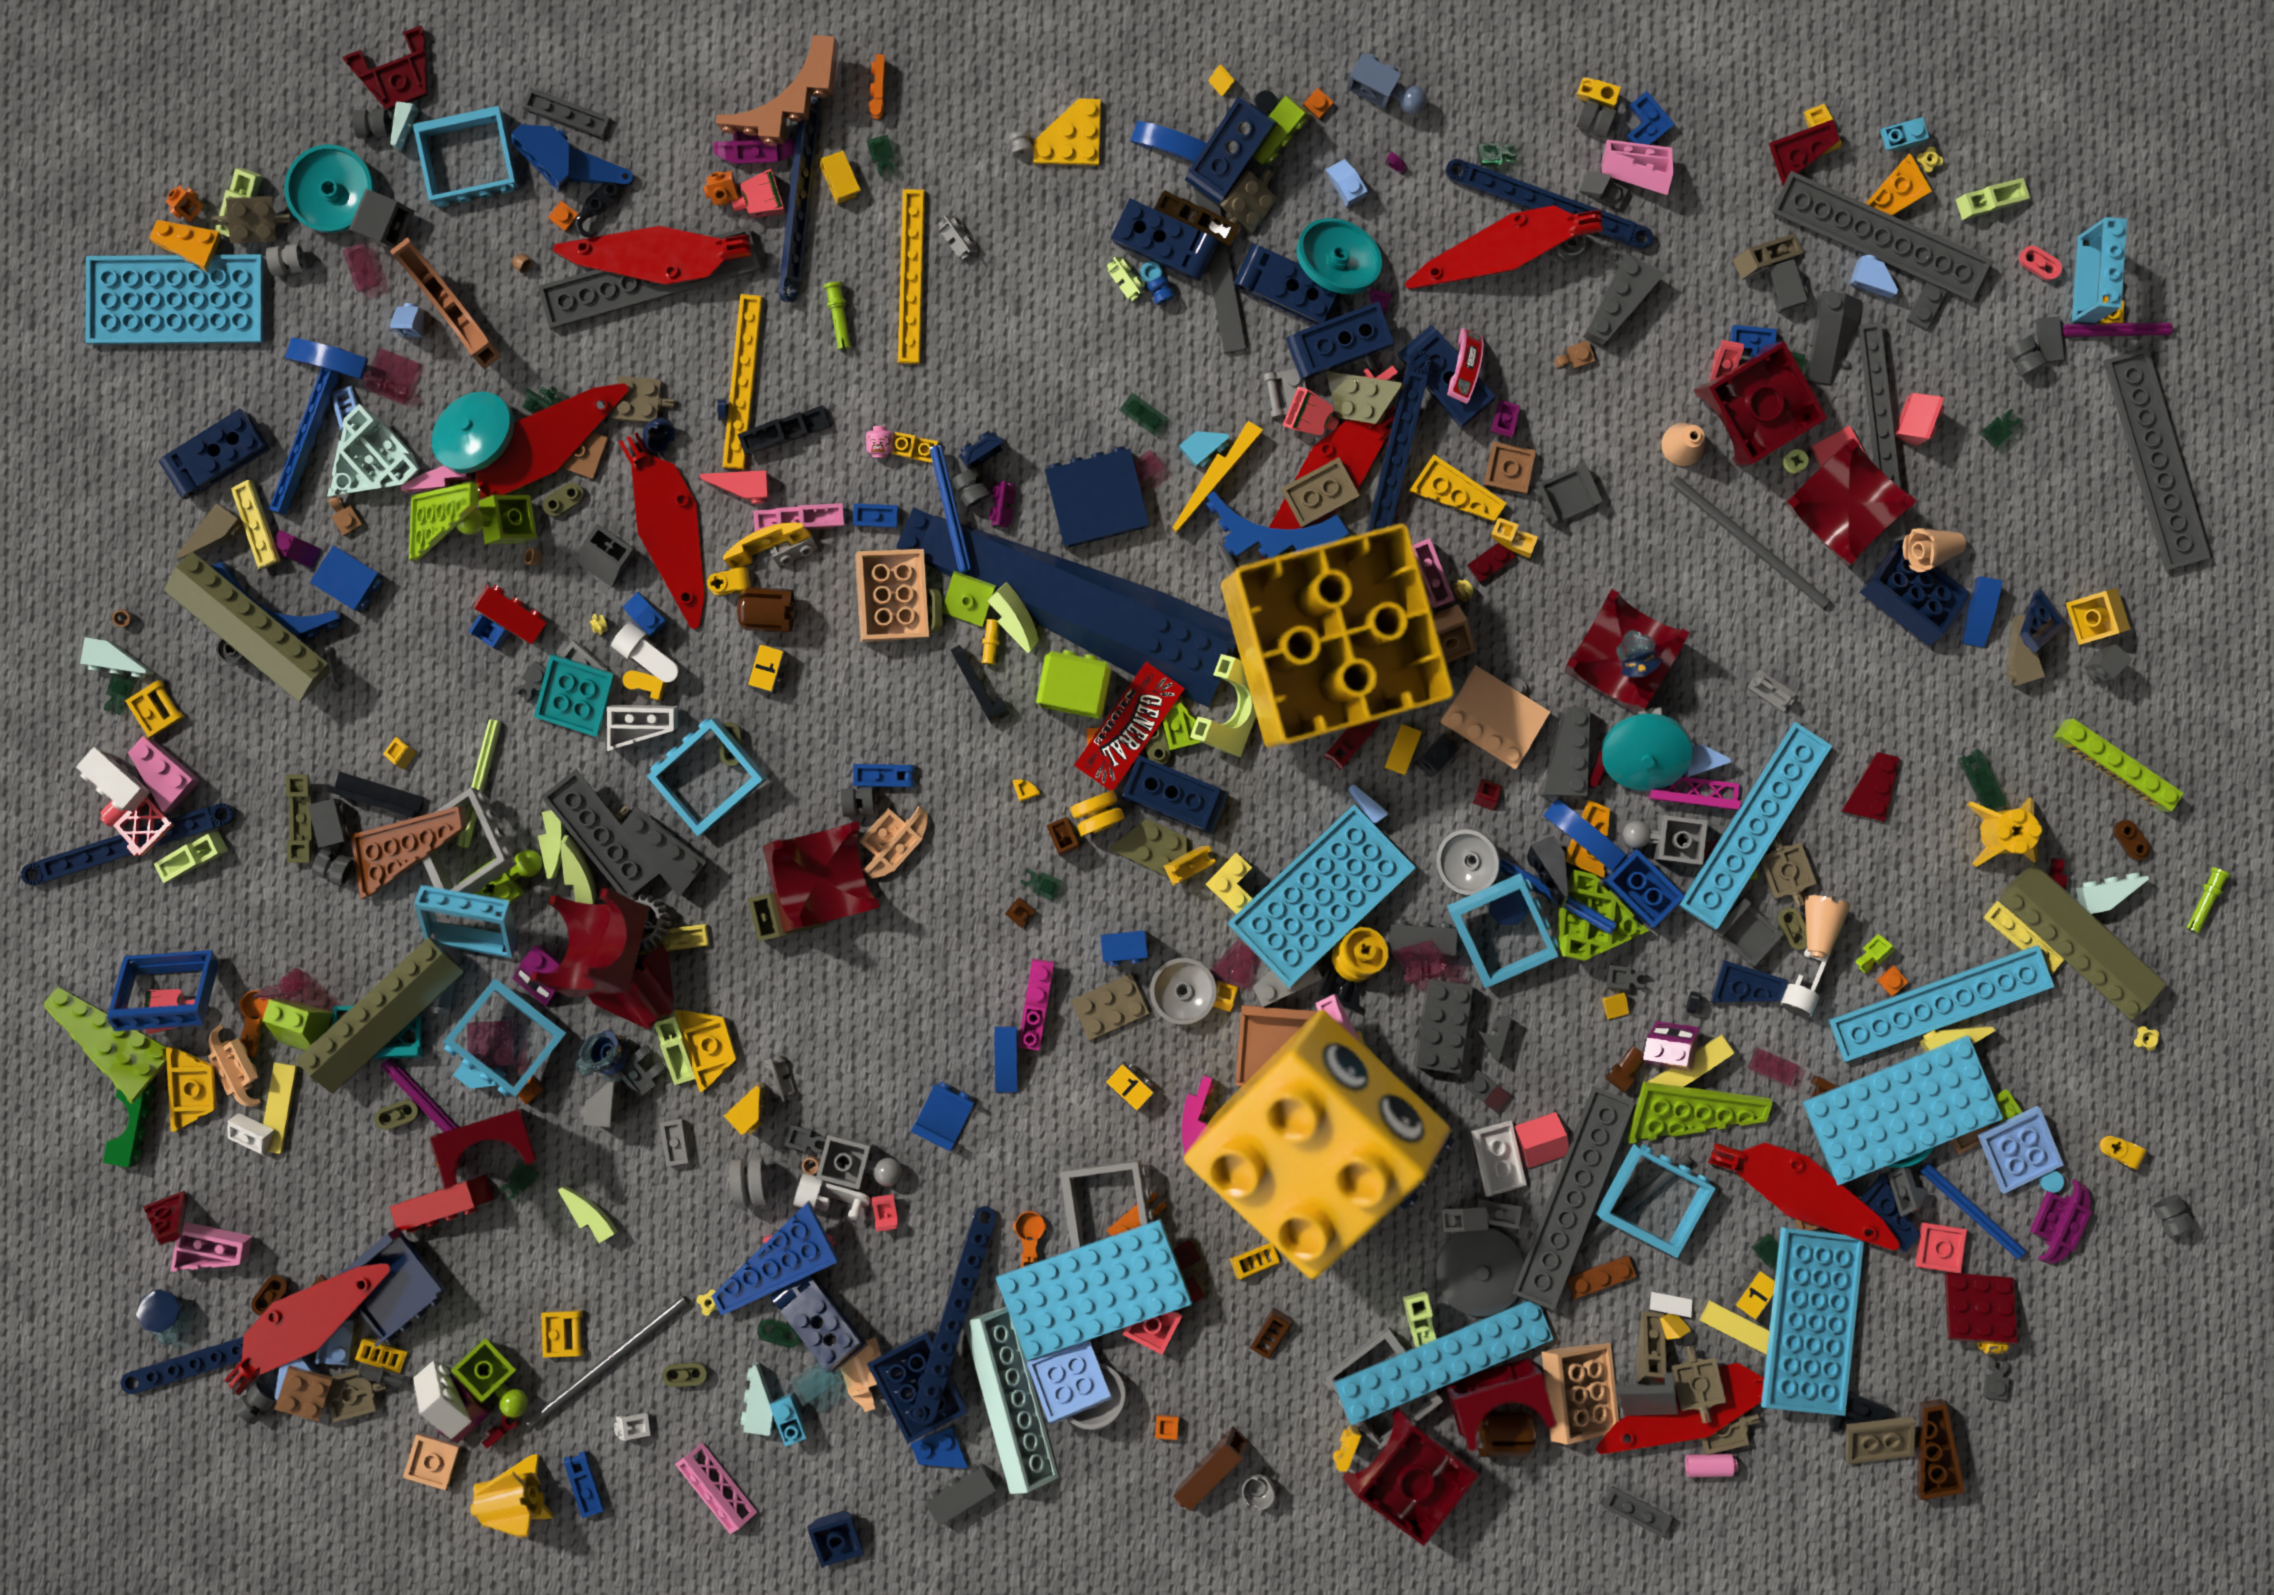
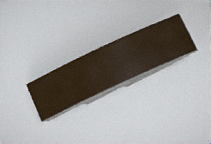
(1197, 217)

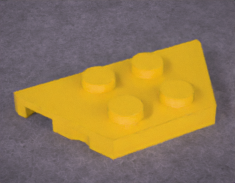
(707, 1045)
(189, 1087)

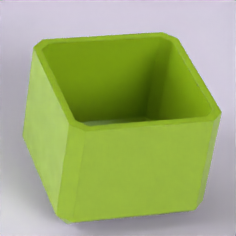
(1074, 684)

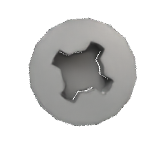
(1021, 143)

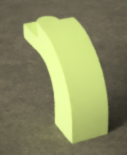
(1419, 1318)

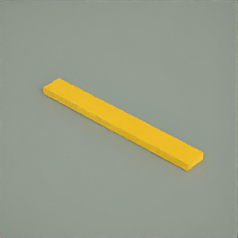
(911, 276)
(742, 379)

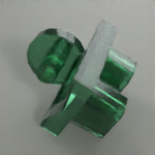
(533, 400)

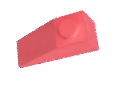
(747, 485)

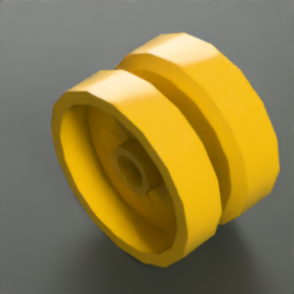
(1097, 813)
(1360, 954)

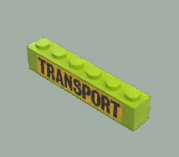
(2118, 765)

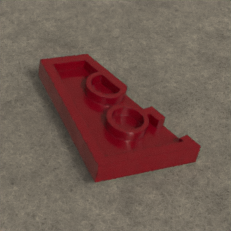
(1802, 148)
(1874, 789)
(167, 1217)

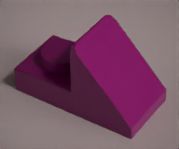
(1505, 419)
(296, 549)

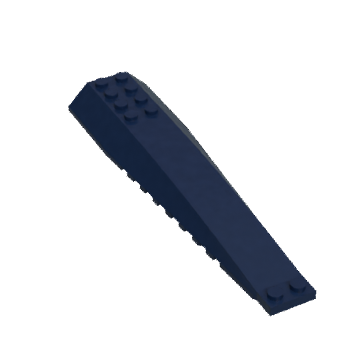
(1089, 607)

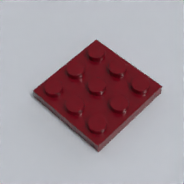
(1980, 1308)

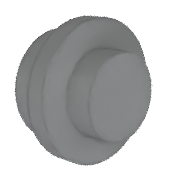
(1517, 684)

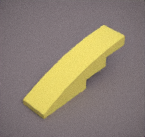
(1706, 1058)

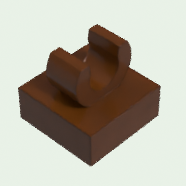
(1020, 912)
(1821, 1085)

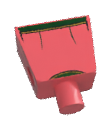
(760, 196)
(1310, 413)
(167, 997)

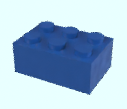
(1643, 888)

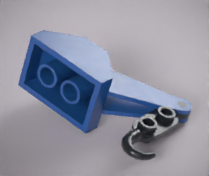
(561, 163)

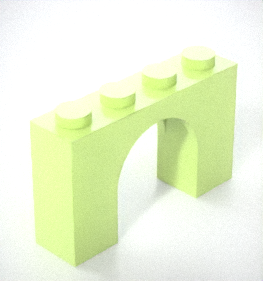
(1233, 734)

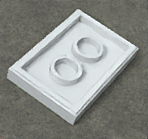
(1498, 1158)

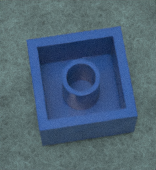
(1124, 947)

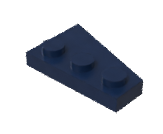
(2040, 621)
(1745, 984)

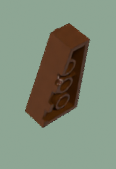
(1937, 1456)

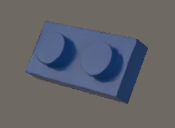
(875, 515)

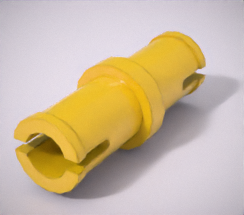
(990, 642)

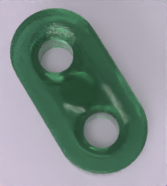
(779, 1333)

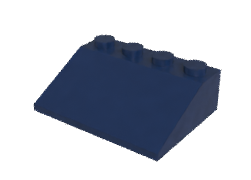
(1916, 600)
(899, 1380)

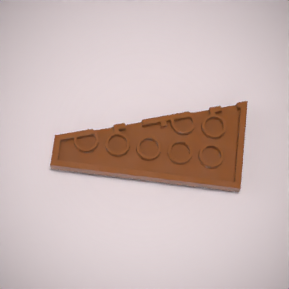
(395, 848)

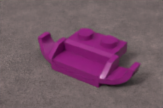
(752, 149)
(2062, 1222)

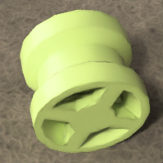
(1791, 463)

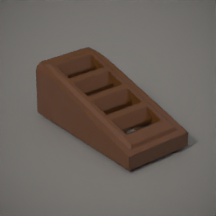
(1279, 1317)

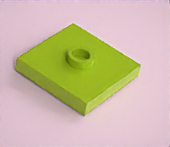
(968, 598)

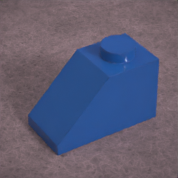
(645, 615)

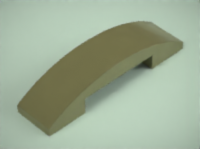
(300, 823)

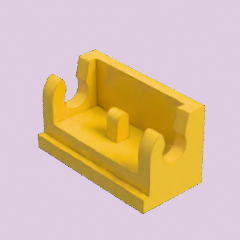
(839, 177)
(1189, 864)

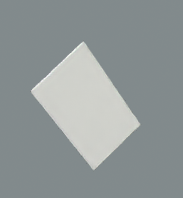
(1671, 1304)

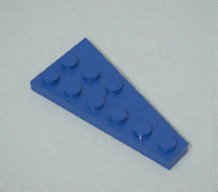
(788, 1256)

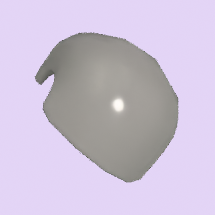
(1262, 1499)

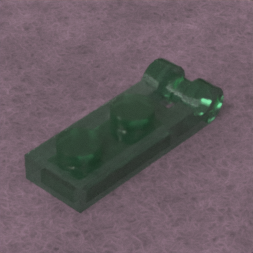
(1982, 780)

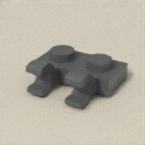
(635, 1074)

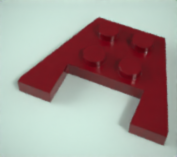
(398, 80)

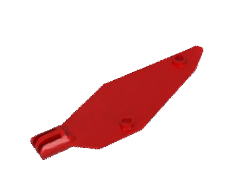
(1506, 245)
(655, 253)
(547, 440)
(1357, 448)
(668, 527)
(1804, 1191)
(302, 1322)
(1741, 1390)

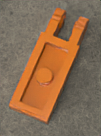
(877, 88)
(1131, 1218)

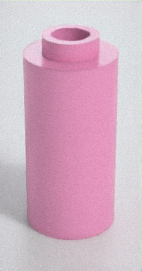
(1710, 1465)

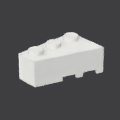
(638, 722)

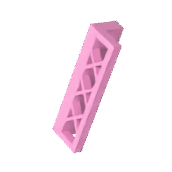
(710, 1493)

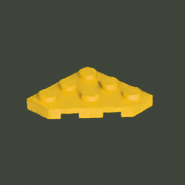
(1071, 137)

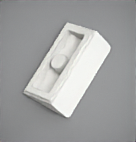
(249, 1133)

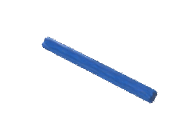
(950, 508)
(1571, 904)
(1972, 1211)

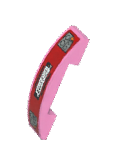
(1467, 366)

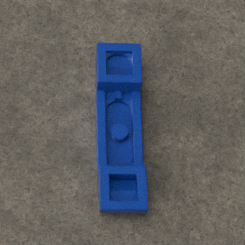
(1167, 140)
(326, 357)
(1584, 834)

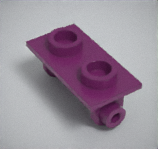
(999, 513)

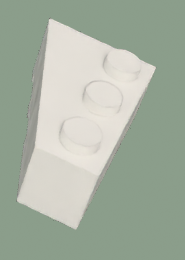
(112, 779)
(439, 1400)

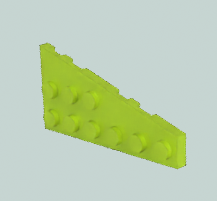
(437, 514)
(124, 1056)
(1687, 1110)

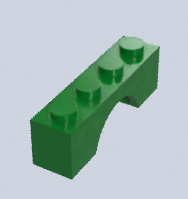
(125, 1149)

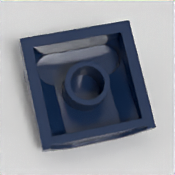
(978, 453)
(835, 1538)

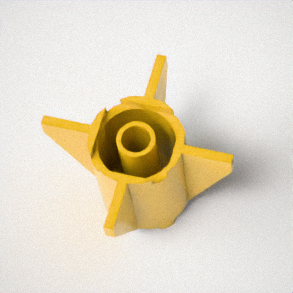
(2008, 831)
(511, 1499)

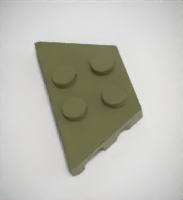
(1362, 397)
(1152, 846)

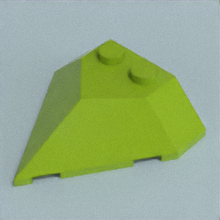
(1580, 938)

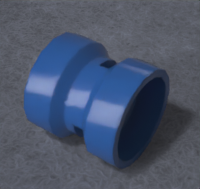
(1161, 290)

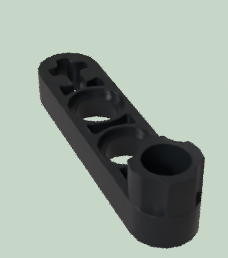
(993, 710)

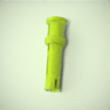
(837, 304)
(2211, 891)

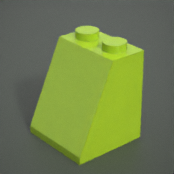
(296, 1022)

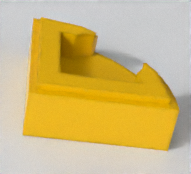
(1025, 789)

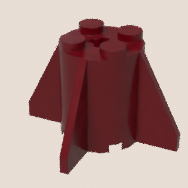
(648, 994)

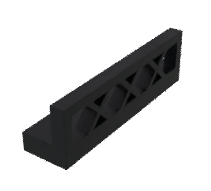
(377, 795)

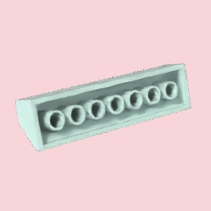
(1010, 1401)

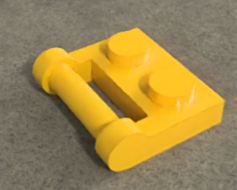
(147, 711)
(554, 1333)
(1350, 1440)

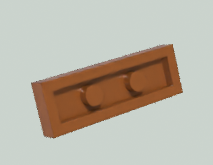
(1600, 1277)

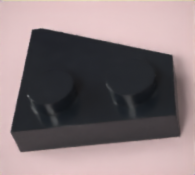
(1344, 990)
(1859, 1410)

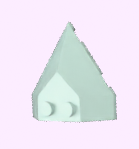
(369, 455)

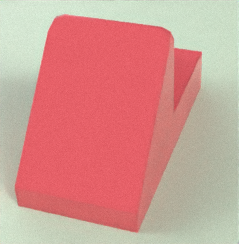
(1726, 358)

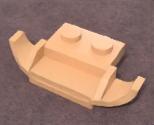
(892, 841)
(233, 1067)
(859, 1377)

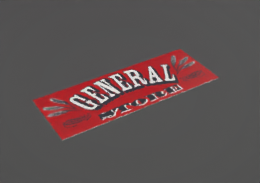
(1129, 726)

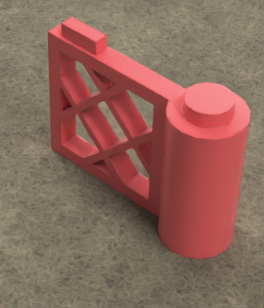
(118, 819)

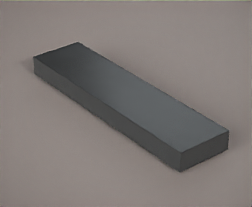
(566, 113)

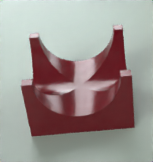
(1763, 403)
(1848, 502)
(1597, 661)
(818, 877)
(600, 946)
(451, 1144)
(1482, 1391)
(1413, 1480)

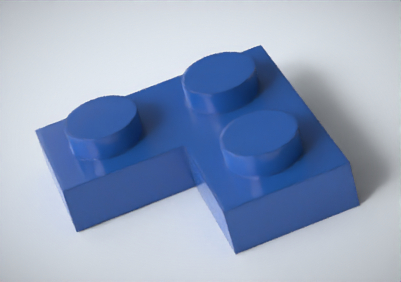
(1653, 118)
(1753, 337)

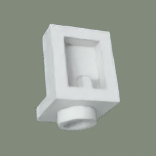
(632, 1426)

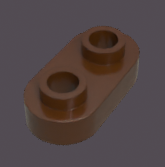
(2132, 840)
(269, 1293)

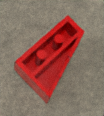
(510, 613)

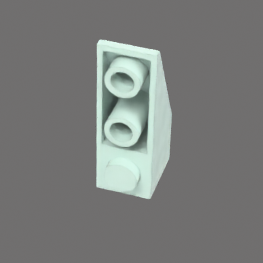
(109, 655)
(2107, 895)
(758, 1415)

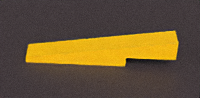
(1217, 471)

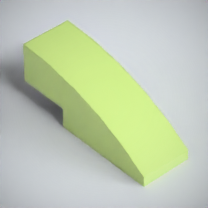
(244, 184)
(1992, 198)
(1014, 617)
(551, 842)
(191, 856)
(577, 872)
(674, 1048)
(588, 1213)

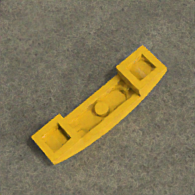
(763, 539)

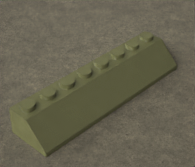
(246, 627)
(2082, 941)
(380, 1015)

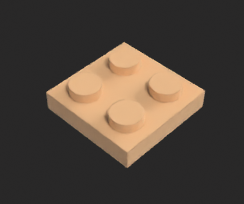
(431, 1461)

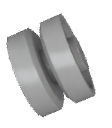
(749, 1182)

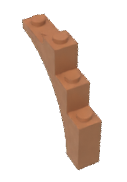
(794, 102)
(447, 303)

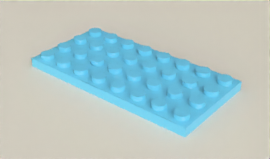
(174, 300)
(1321, 896)
(1902, 1110)
(1094, 1289)
(1812, 1322)

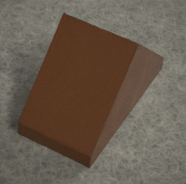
(1063, 836)

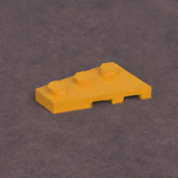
(1900, 188)
(190, 242)
(1576, 855)

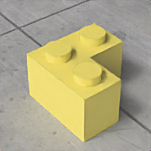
(1225, 883)

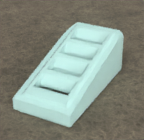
(403, 120)

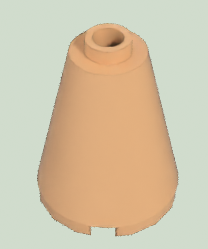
(1683, 444)
(1931, 548)
(1823, 923)

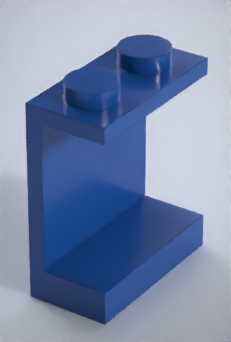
(346, 579)
(943, 1115)

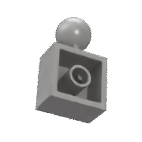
(1693, 831)
(885, 1171)

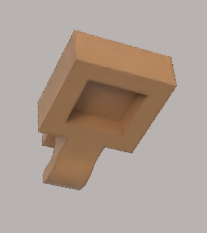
(1578, 356)
(346, 518)

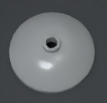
(1456, 865)
(1187, 1007)
(1107, 1412)

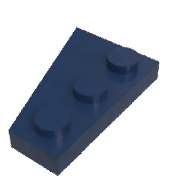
(1882, 1202)

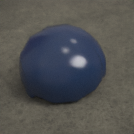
(658, 434)

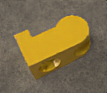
(1599, 92)
(637, 680)

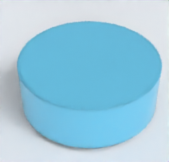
(1150, 271)
(2052, 1181)

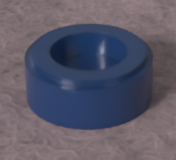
(722, 409)

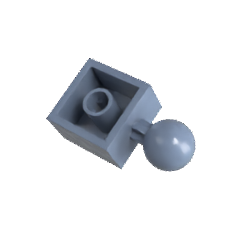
(1380, 83)

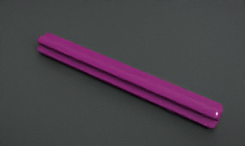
(2117, 329)
(417, 1095)

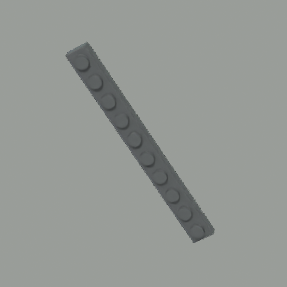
(1880, 415)

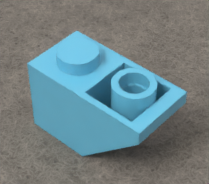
(1905, 135)
(1203, 445)
(472, 1078)
(788, 1419)

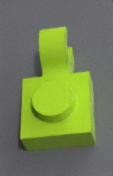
(1875, 951)

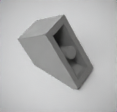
(1465, 1219)

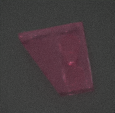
(1234, 965)

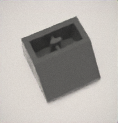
(381, 219)
(605, 555)

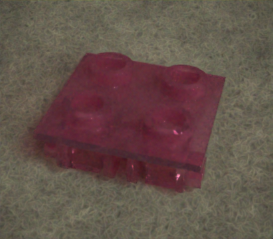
(390, 375)
(1421, 961)
(289, 986)
(491, 1042)

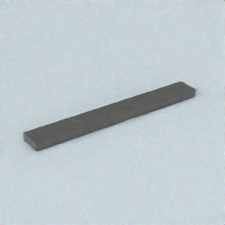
(1223, 289)

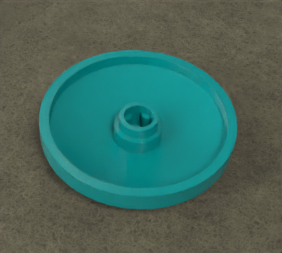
(326, 187)
(1339, 256)
(472, 432)
(1647, 752)

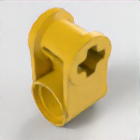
(733, 581)
(2125, 1151)

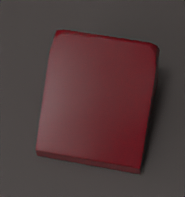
(1487, 794)

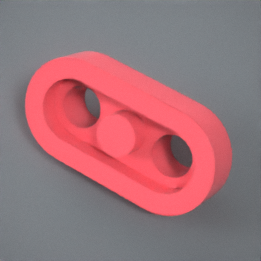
(2040, 261)

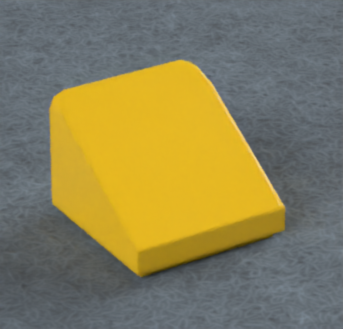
(1221, 80)
(399, 753)
(1225, 996)
(1615, 1005)
(1674, 1326)

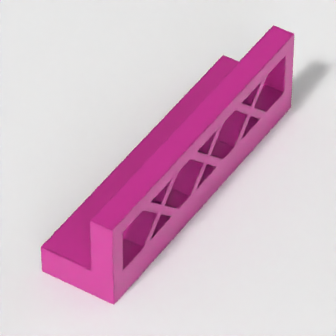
(1697, 799)

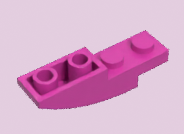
(1036, 1004)
(1193, 1108)

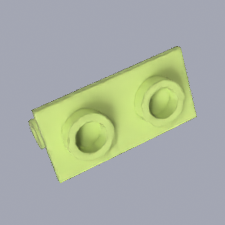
(1132, 284)

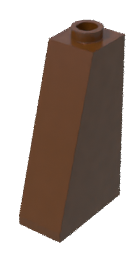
(1211, 1469)

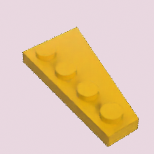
(1452, 488)

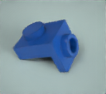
(489, 631)

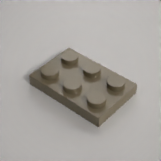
(1320, 492)
(1110, 1006)
(1880, 1440)

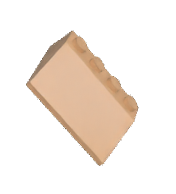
(891, 595)
(1495, 717)
(1581, 1391)

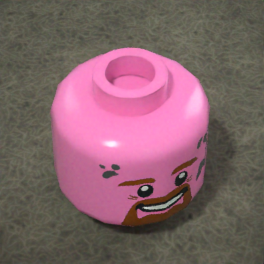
(880, 441)

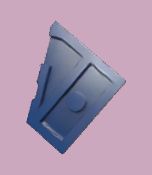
(939, 1450)

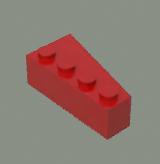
(441, 1203)

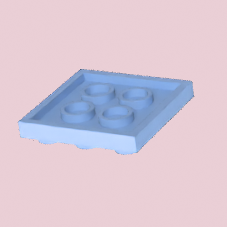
(2020, 1149)
(1069, 1381)

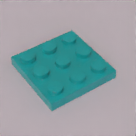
(574, 695)

